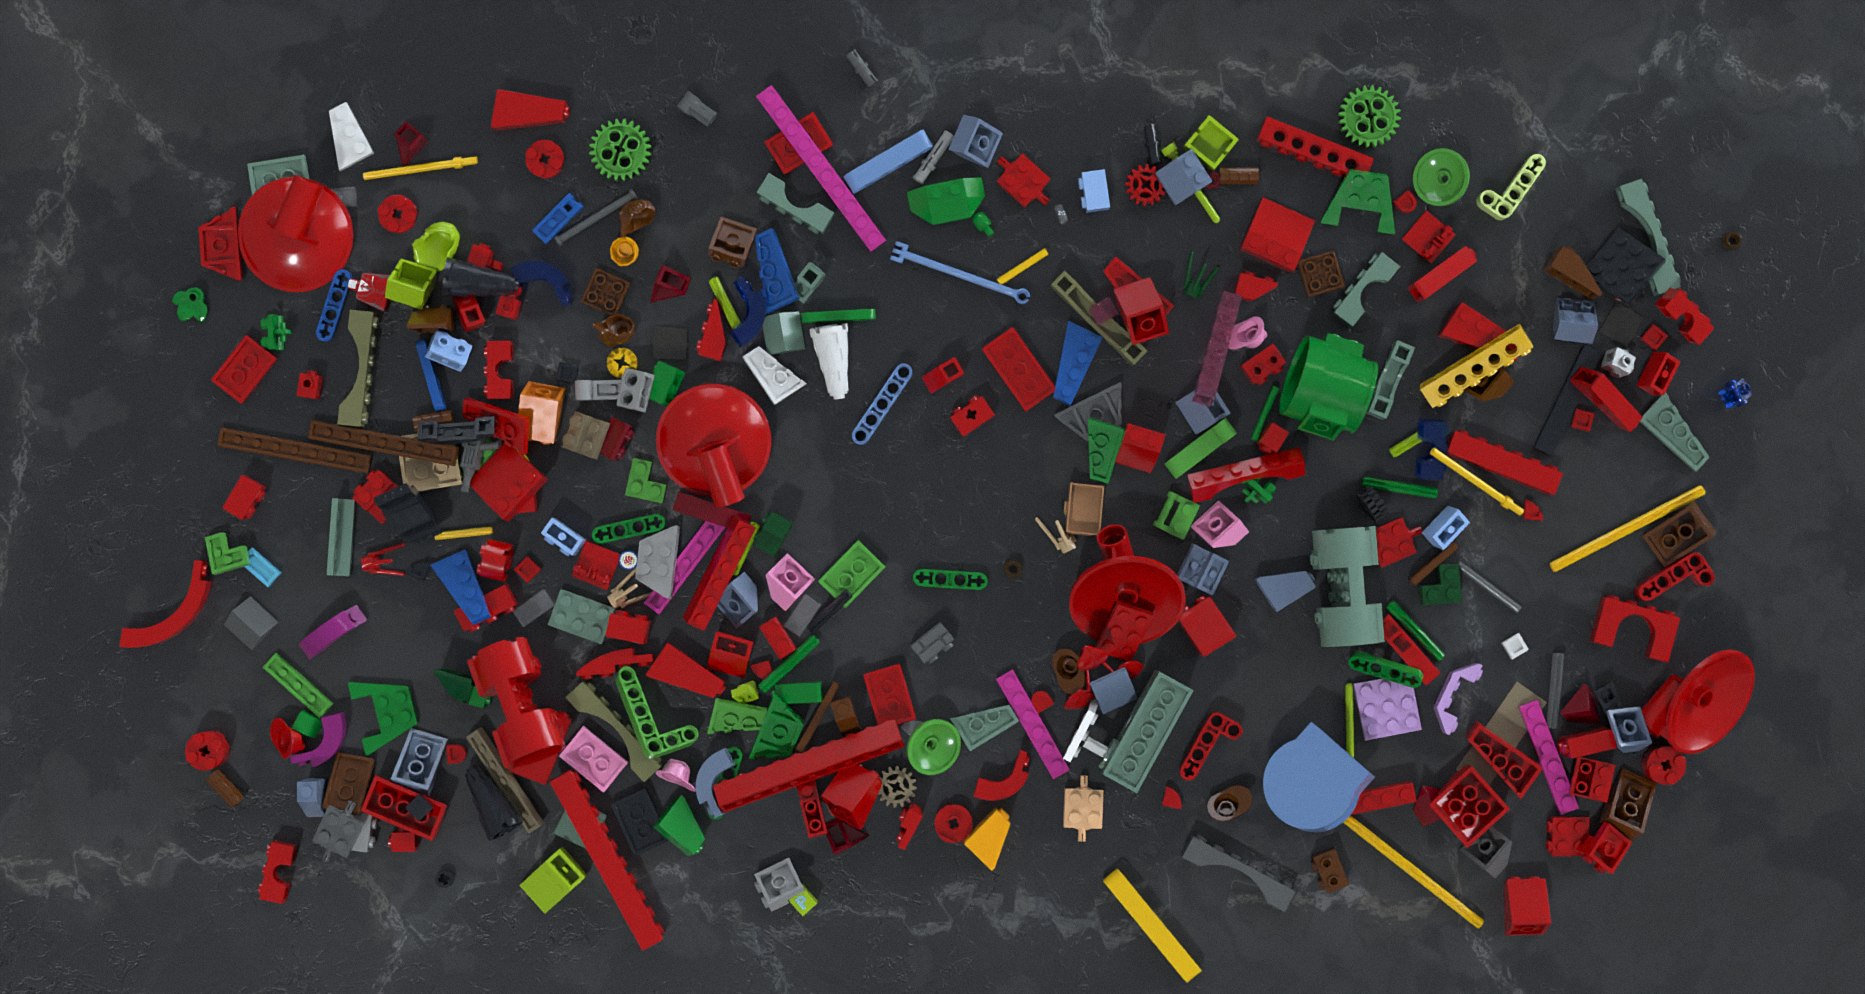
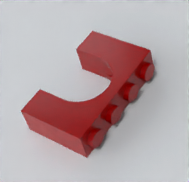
(1662, 625)

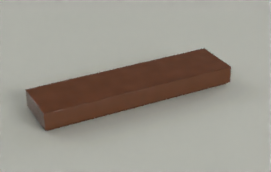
(818, 716)

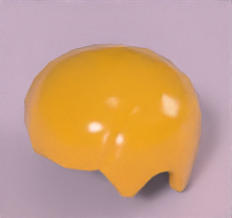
(624, 251)

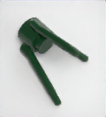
(1194, 288)

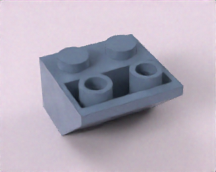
(1575, 320)
(1199, 415)

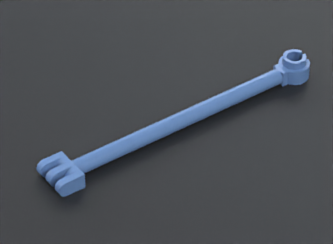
(903, 253)

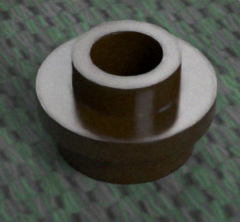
(1737, 240)
(1019, 569)

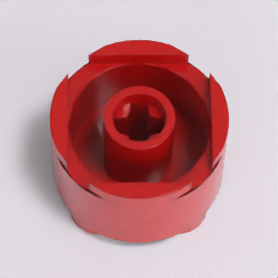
(495, 560)
(198, 756)
(1653, 769)

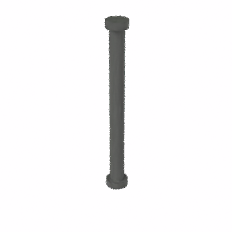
(595, 217)

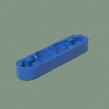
(331, 304)
(431, 376)

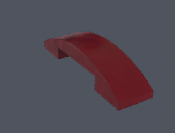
(706, 510)

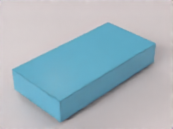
(262, 568)

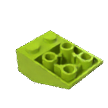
(553, 880)

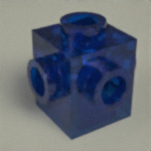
(1735, 393)

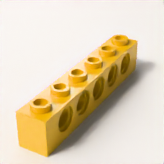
(1480, 356)

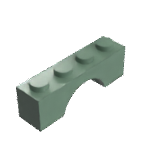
(816, 217)
(1350, 308)
(1389, 378)

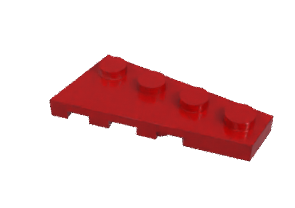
(1122, 275)
(509, 426)

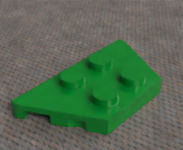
(777, 732)

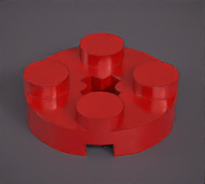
(539, 168)
(399, 203)
(963, 818)

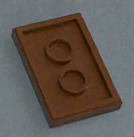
(349, 782)

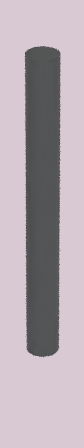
(1489, 587)

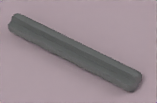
(1555, 690)

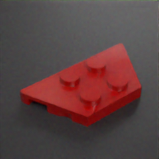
(220, 245)

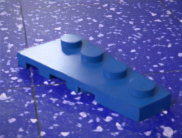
(775, 275)
(1076, 356)
(462, 583)

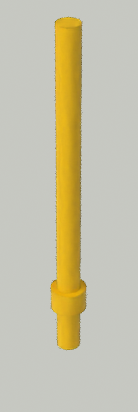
(457, 162)
(1505, 501)

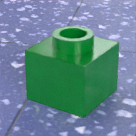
(478, 701)

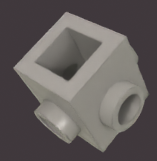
(1618, 362)

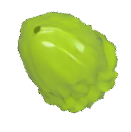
(436, 245)

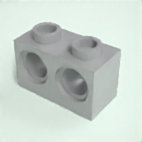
(639, 391)

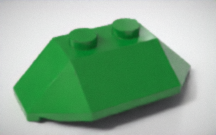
(947, 200)

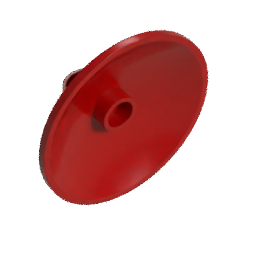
(295, 234)
(714, 442)
(1127, 580)
(1704, 705)

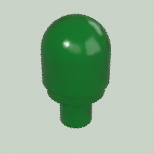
(983, 223)

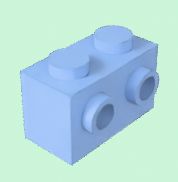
(1094, 191)
(448, 350)
(1445, 527)
(563, 536)

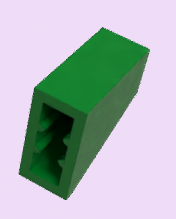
(799, 692)
(680, 827)

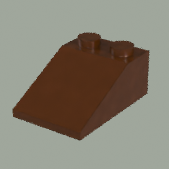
(1571, 270)
(433, 319)
(1679, 534)
(1629, 804)

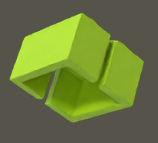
(1211, 143)
(411, 283)

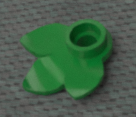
(190, 307)

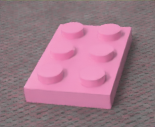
(593, 759)

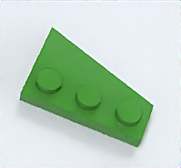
(733, 715)

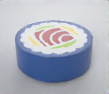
(628, 560)

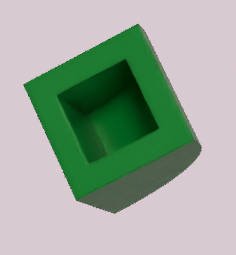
(308, 724)

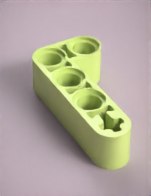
(1515, 185)

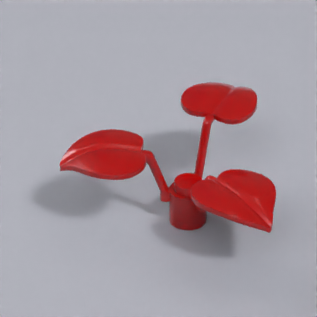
(1091, 658)

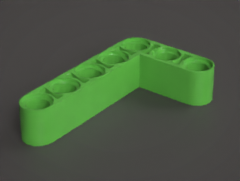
(646, 720)

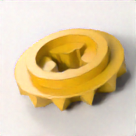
(617, 354)

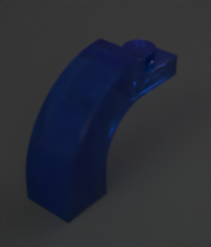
(538, 270)
(754, 313)

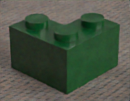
(773, 533)
(1447, 587)

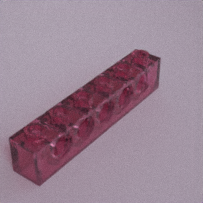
(1217, 348)

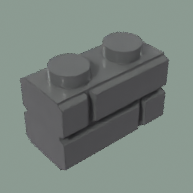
(932, 643)

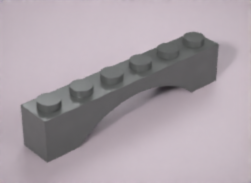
(1203, 854)

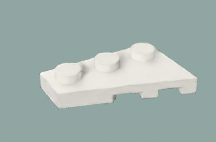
(348, 137)
(772, 376)
(1082, 733)

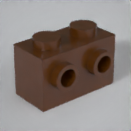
(1329, 870)

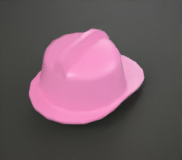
(1248, 334)
(676, 772)

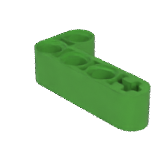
(1200, 448)

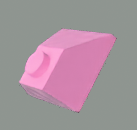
(1220, 526)
(787, 581)

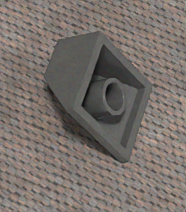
(1490, 851)

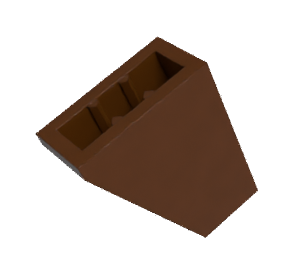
(845, 715)

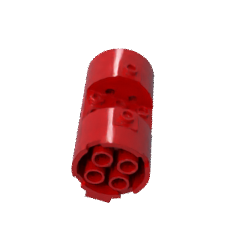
(528, 733)

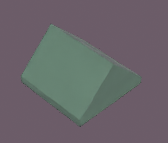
(783, 333)

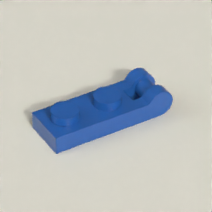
(557, 219)

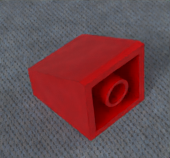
(1141, 311)
(1139, 448)
(1206, 626)
(852, 794)
(1526, 906)

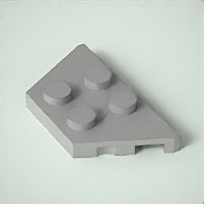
(658, 561)

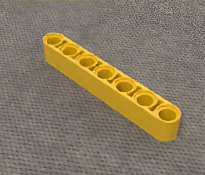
(1152, 925)

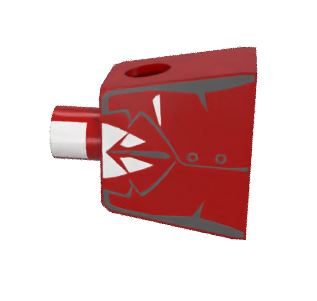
(371, 290)

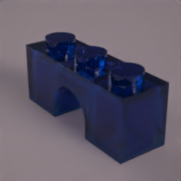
(1435, 432)

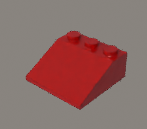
(1277, 235)
(507, 482)
(1468, 805)

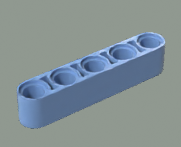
(888, 161)
(883, 394)

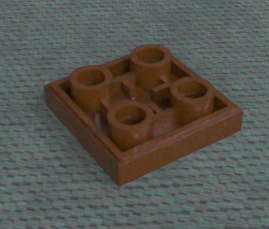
(1320, 274)
(605, 292)

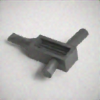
(472, 459)

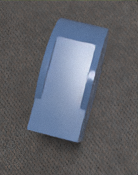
(1313, 782)

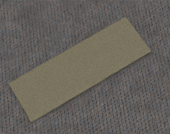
(1505, 723)

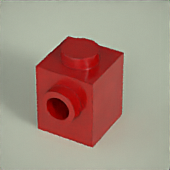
(309, 385)
(403, 841)

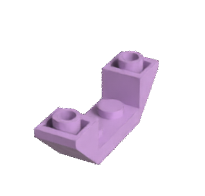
(1470, 673)

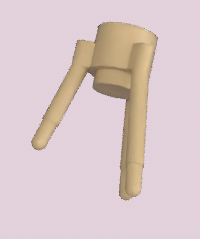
(1065, 542)
(618, 597)

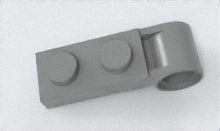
(597, 389)

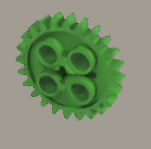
(1386, 114)
(637, 156)

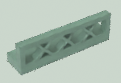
(341, 537)

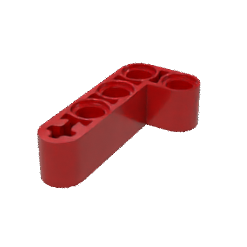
(1670, 579)
(1206, 747)

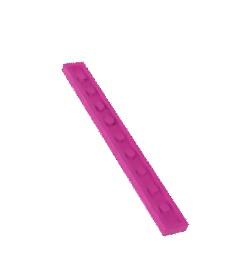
(820, 168)

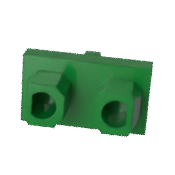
(276, 332)
(1263, 494)

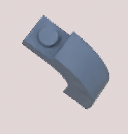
(707, 777)

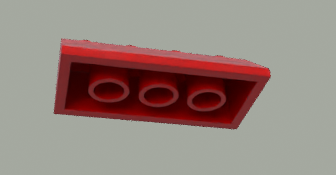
(388, 802)

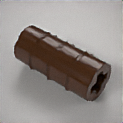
(1239, 175)
(442, 417)
(225, 788)

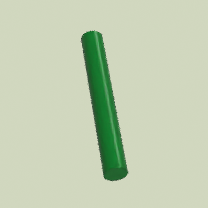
(1264, 414)

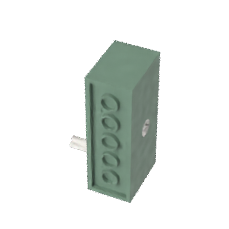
(1144, 732)

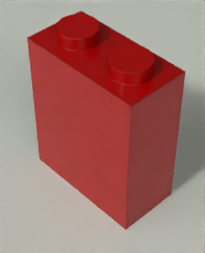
(1586, 742)

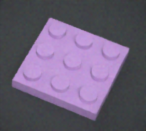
(1386, 708)

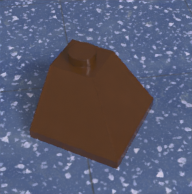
(1489, 387)

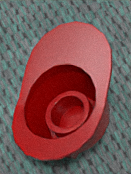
(285, 738)

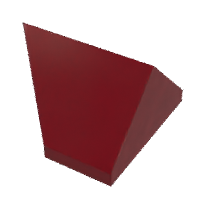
(409, 142)
(669, 284)
(1582, 707)
(1422, 810)
(843, 835)

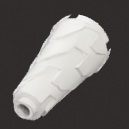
(832, 351)

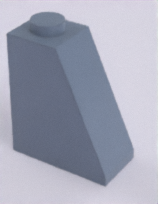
(1285, 588)
(311, 796)

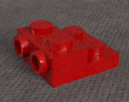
(377, 484)
(909, 820)
(1566, 835)
(1605, 848)

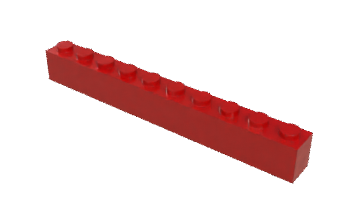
(808, 765)
(606, 859)

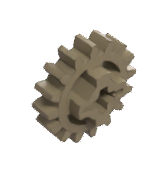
(887, 782)

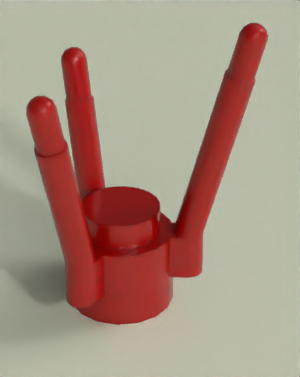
(371, 562)

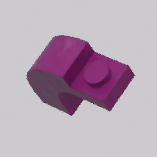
(331, 631)
(333, 739)

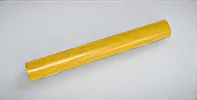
(1021, 267)
(465, 533)

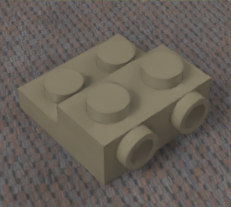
(585, 435)

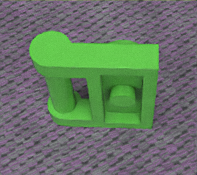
(1182, 518)

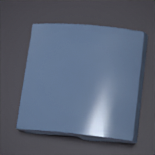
(1202, 569)
(1113, 690)

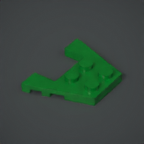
(1365, 192)
(393, 710)

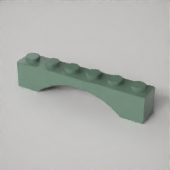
(1635, 200)

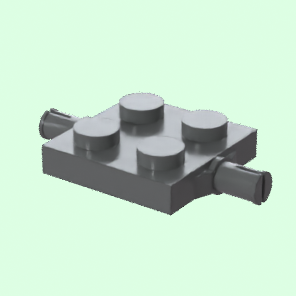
(338, 831)

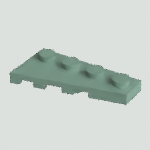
(1669, 427)

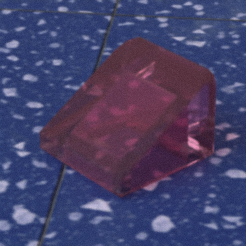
(1103, 311)

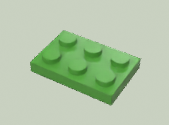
(852, 572)

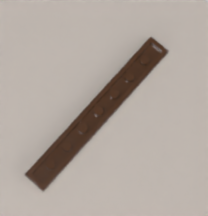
(383, 443)
(294, 450)

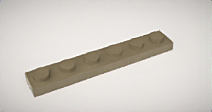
(504, 779)

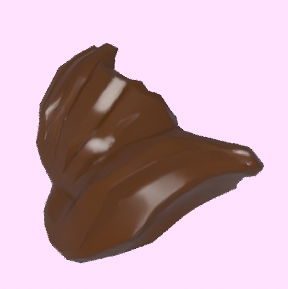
(635, 215)
(615, 330)

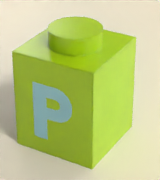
(804, 901)

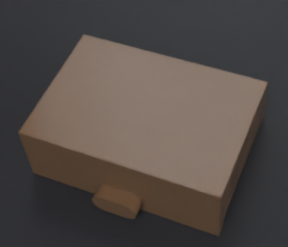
(1083, 509)

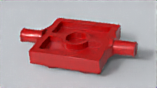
(1023, 180)
(1395, 541)

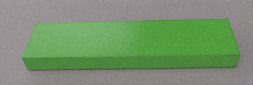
(298, 685)

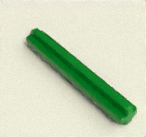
(1400, 487)
(1415, 631)
(788, 664)

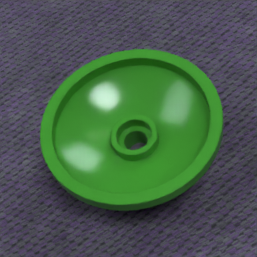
(1430, 173)
(939, 753)

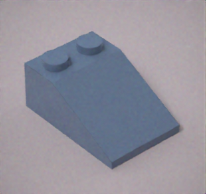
(419, 761)

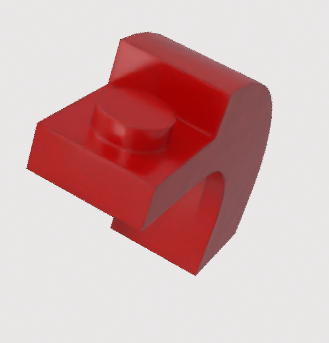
(1001, 789)

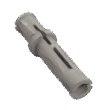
(929, 163)

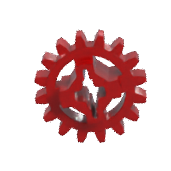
(1151, 192)

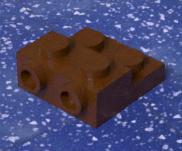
(731, 242)

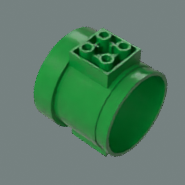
(1328, 386)

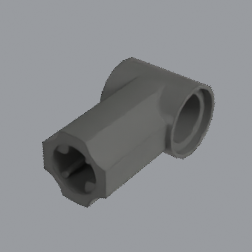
(694, 107)

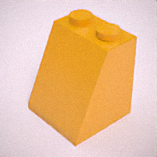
(989, 837)

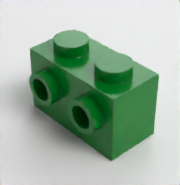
(665, 383)

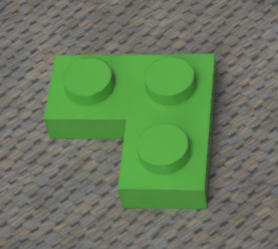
(639, 483)
(221, 557)

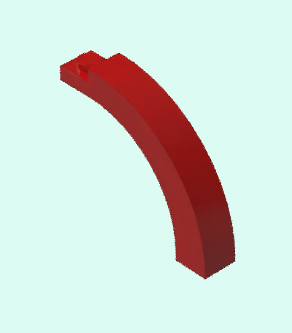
(179, 620)

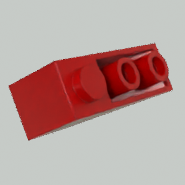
(468, 312)
(714, 339)

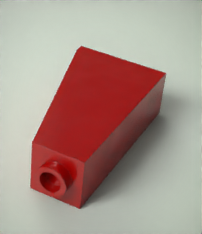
(523, 110)
(1442, 274)
(1606, 398)
(683, 671)
(542, 770)

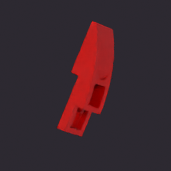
(1408, 650)
(608, 663)
(812, 809)

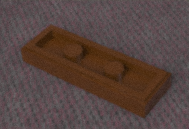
(1432, 563)

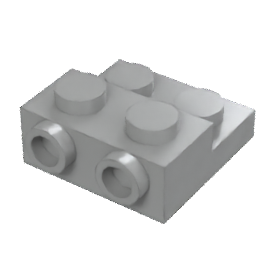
(778, 884)

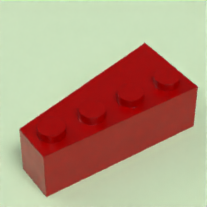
(1471, 329)
(1509, 762)

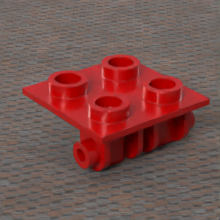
(1428, 236)
(596, 565)

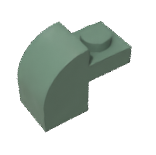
(808, 281)

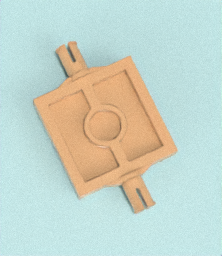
(1083, 808)

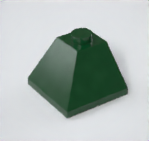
(456, 684)

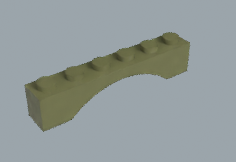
(1113, 333)
(353, 409)
(587, 701)

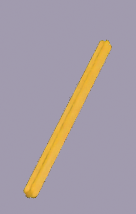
(1627, 528)
(1414, 872)

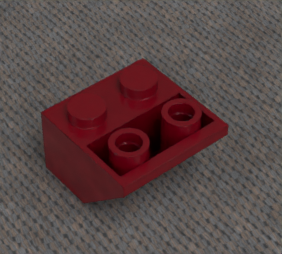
(616, 439)

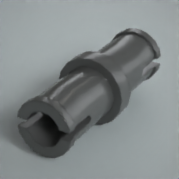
(861, 68)

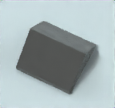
(250, 623)

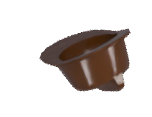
(1066, 670)
(1229, 803)

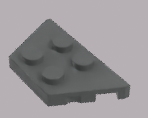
(1102, 407)

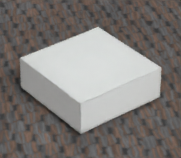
(1515, 646)

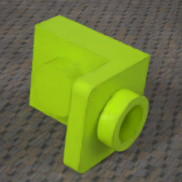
(746, 692)

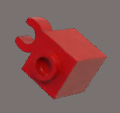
(482, 256)
(509, 306)

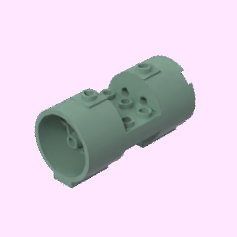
(1349, 618)

